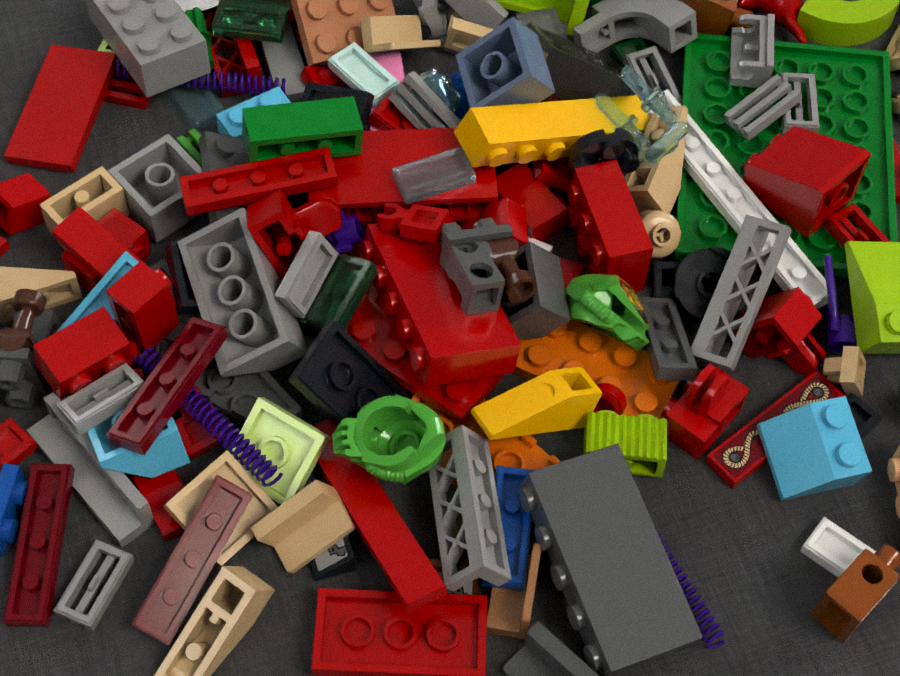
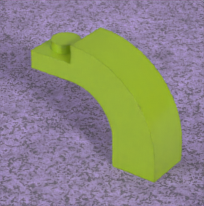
(846, 21)

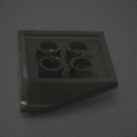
(578, 70)

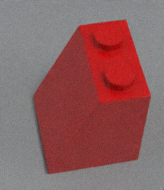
(805, 177)

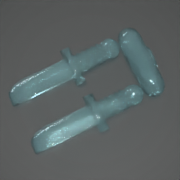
(652, 101)

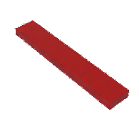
(381, 528)

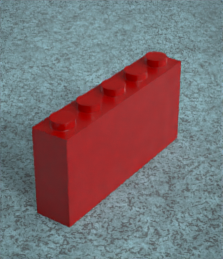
(368, 184)
(429, 313)

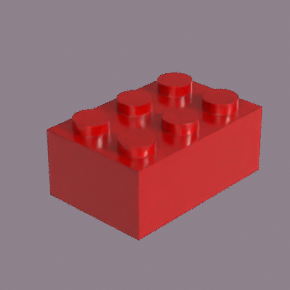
(608, 224)

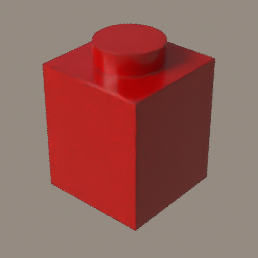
(21, 202)

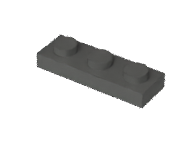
(668, 342)

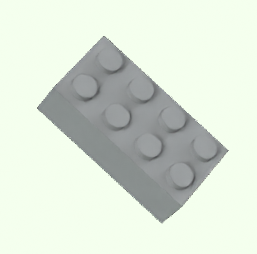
(152, 41)

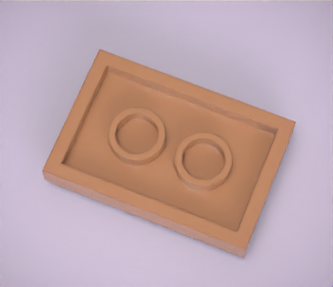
(334, 24)

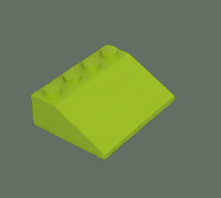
(875, 294)

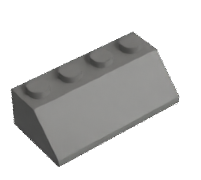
(237, 290)

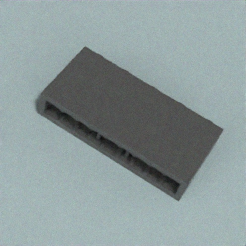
(608, 561)

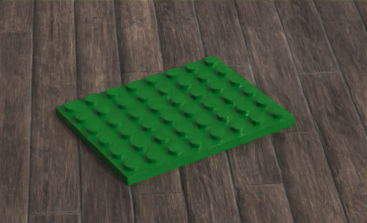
(852, 108)

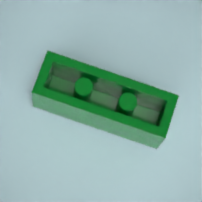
(302, 127)

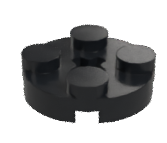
(608, 147)
(687, 279)

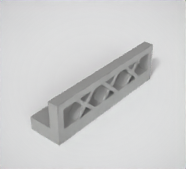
(733, 287)
(104, 491)
(479, 505)

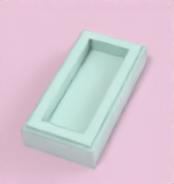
(363, 72)

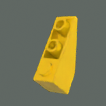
(541, 405)

